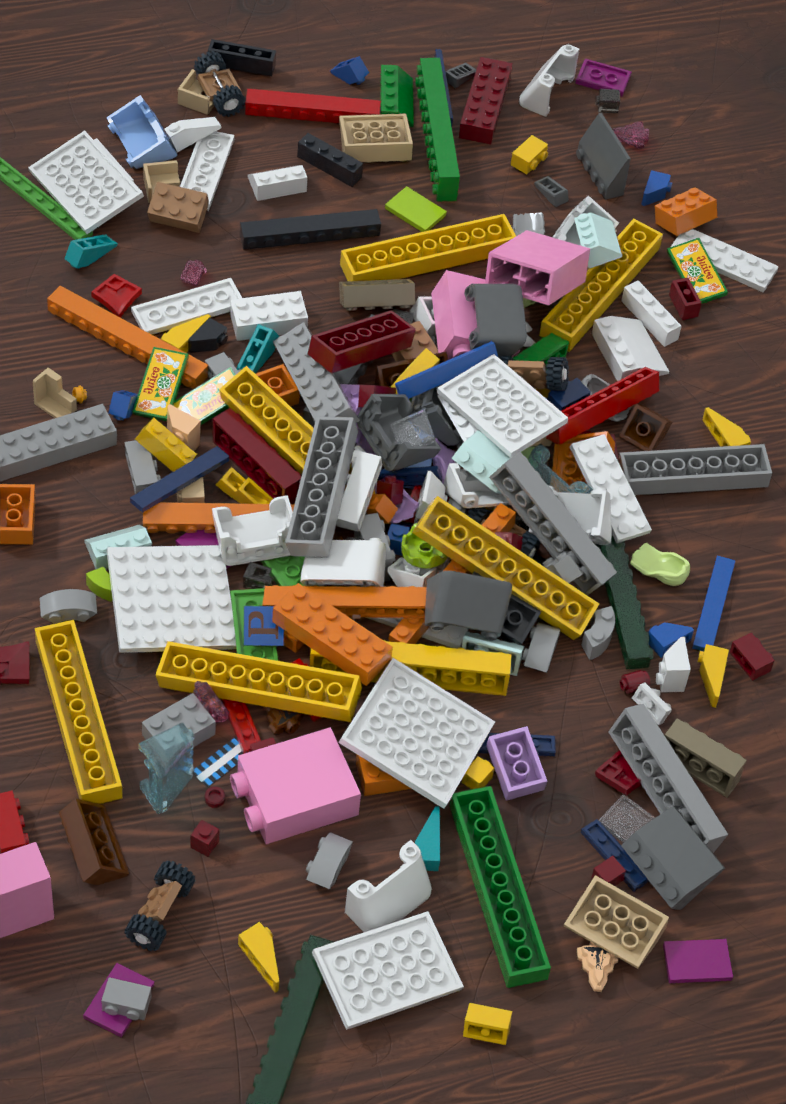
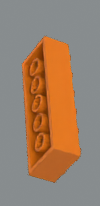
(332, 634)

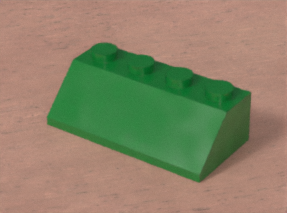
(396, 92)

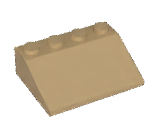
(376, 137)
(617, 922)

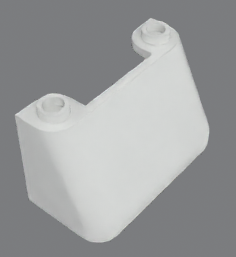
(558, 68)
(568, 229)
(469, 490)
(591, 513)
(253, 535)
(347, 564)
(394, 897)

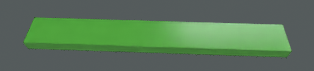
(40, 200)

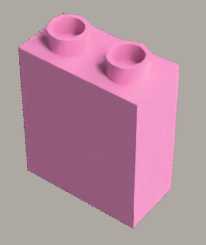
(540, 265)
(454, 314)
(296, 786)
(24, 890)

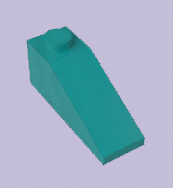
(88, 250)
(258, 349)
(429, 841)

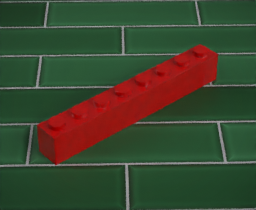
(306, 106)
(606, 403)

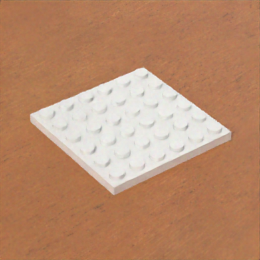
(170, 597)
(417, 732)

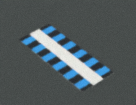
(218, 763)

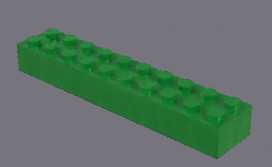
(437, 130)
(499, 887)

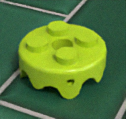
(414, 555)

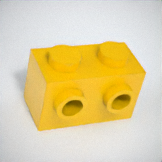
(529, 154)
(487, 1023)

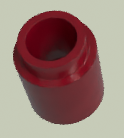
(631, 681)

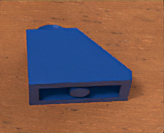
(351, 71)
(656, 187)
(122, 404)
(396, 534)
(666, 634)

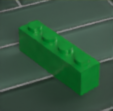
(544, 349)

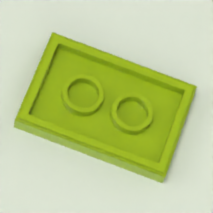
(415, 209)

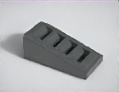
(456, 79)
(553, 192)

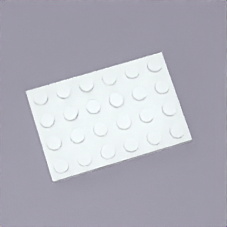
(86, 182)
(502, 405)
(387, 970)

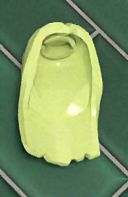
(664, 566)

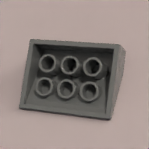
(604, 158)
(673, 858)

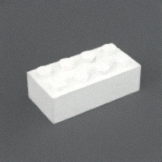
(274, 311)

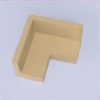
(191, 95)
(160, 172)
(51, 396)

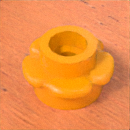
(79, 393)

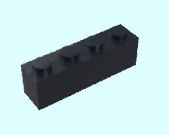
(245, 57)
(330, 159)

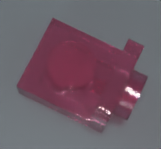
(193, 272)

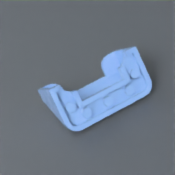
(141, 134)

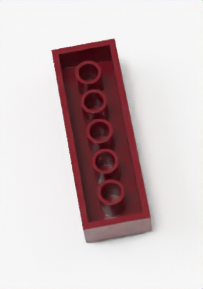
(485, 100)
(361, 341)
(255, 456)

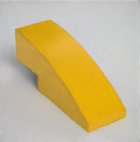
(242, 490)

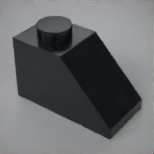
(208, 337)

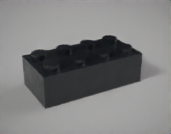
(518, 620)

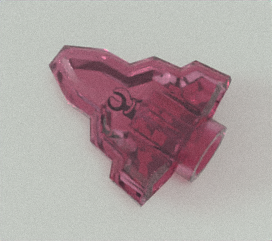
(633, 134)
(210, 701)

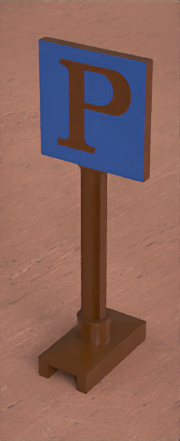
(260, 629)

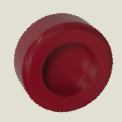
(214, 797)

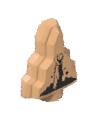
(597, 964)

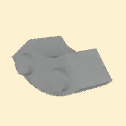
(564, 567)
(68, 605)
(599, 636)
(541, 647)
(328, 860)

